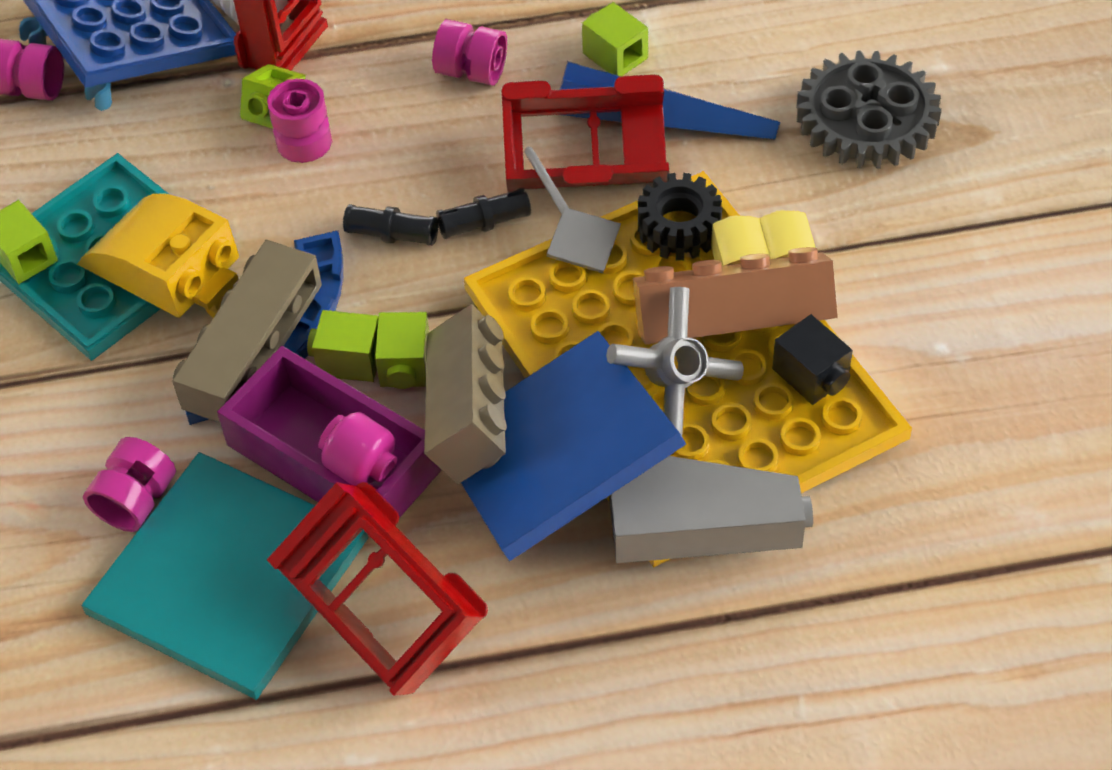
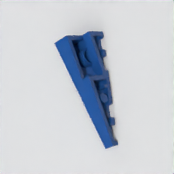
(678, 109)

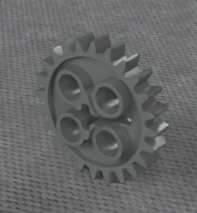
(868, 109)

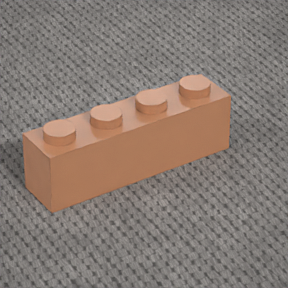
(740, 295)

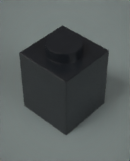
(812, 359)

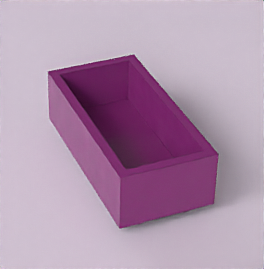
(288, 406)

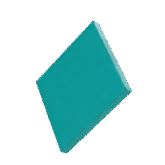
(69, 297)
(202, 579)

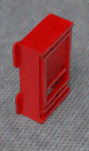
(260, 35)
(642, 122)
(327, 533)

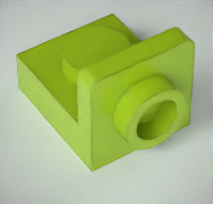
(257, 89)

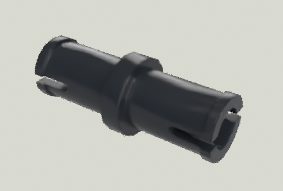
(483, 213)
(390, 224)

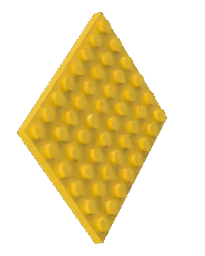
(739, 423)

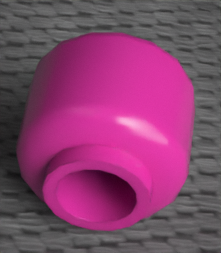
(358, 449)

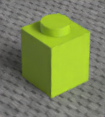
(615, 39)
(23, 243)
(345, 345)
(402, 349)

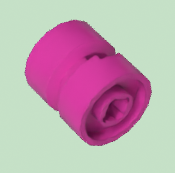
(467, 51)
(30, 70)
(299, 120)
(132, 480)

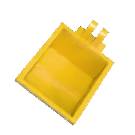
(168, 255)

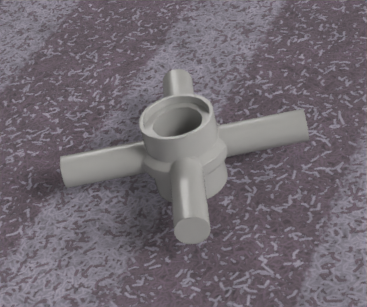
(690, 354)

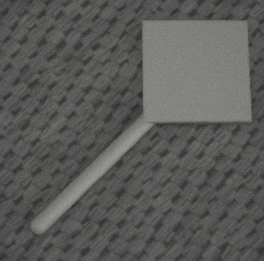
(579, 236)

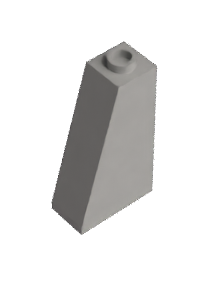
(706, 511)

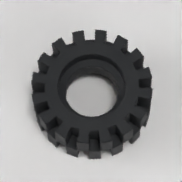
(678, 196)

